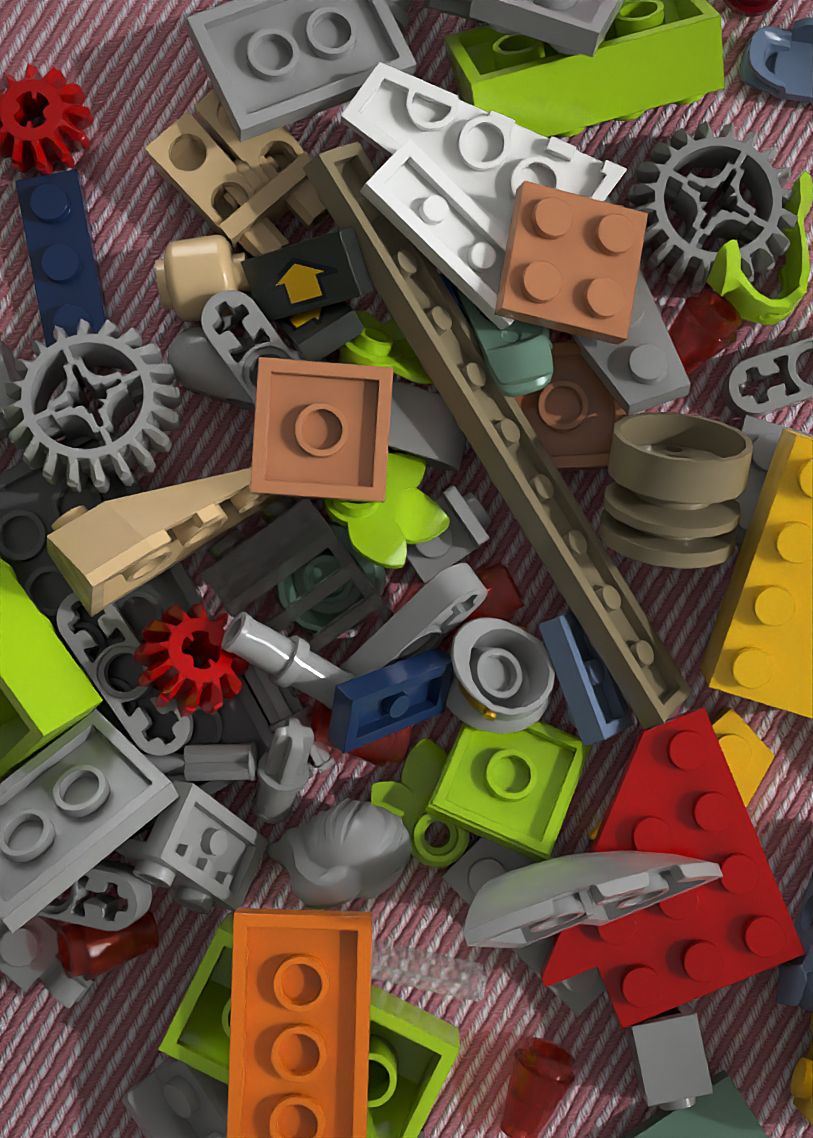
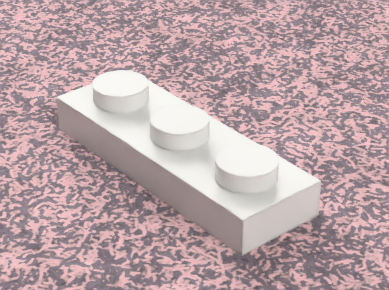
(442, 224)

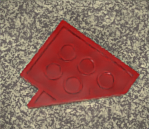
(683, 803)

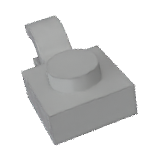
(34, 955)

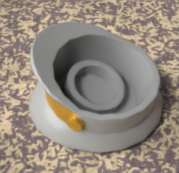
(499, 676)

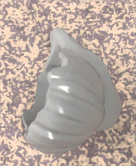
(343, 854)

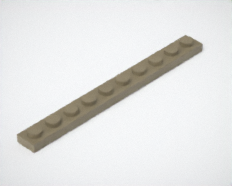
(503, 442)

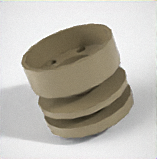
(674, 489)

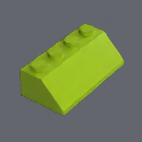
(646, 60)
(39, 680)
(406, 1049)

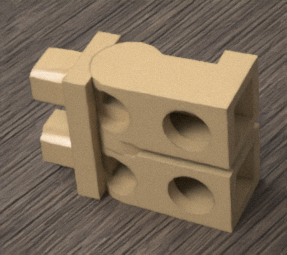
(243, 195)

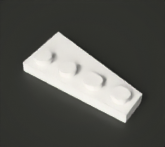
(474, 148)

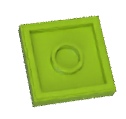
(510, 785)

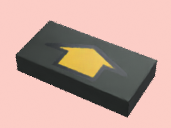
(308, 275)
(321, 329)

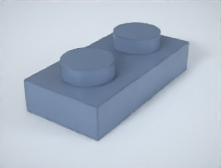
(590, 691)

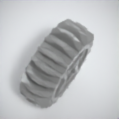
(689, 196)
(67, 415)

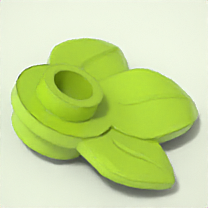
(383, 347)
(406, 517)
(410, 800)

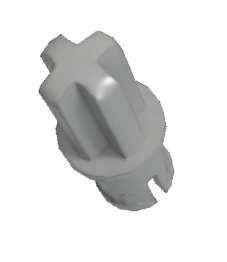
(279, 706)
(283, 772)

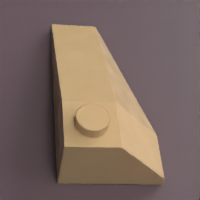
(144, 534)

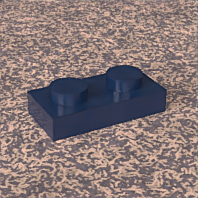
(390, 699)

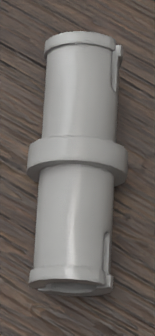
(284, 658)

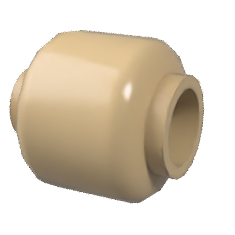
(197, 271)

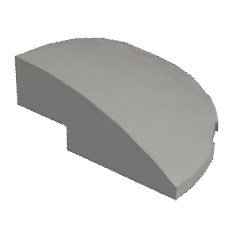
(577, 890)

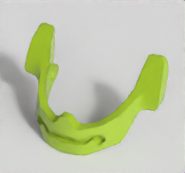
(730, 281)

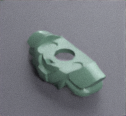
(515, 357)

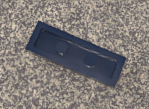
(62, 252)

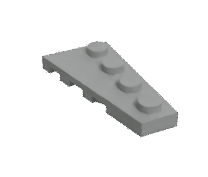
(646, 365)

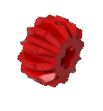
(57, 135)
(174, 670)

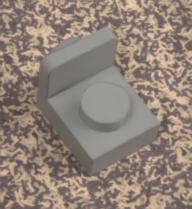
(458, 541)

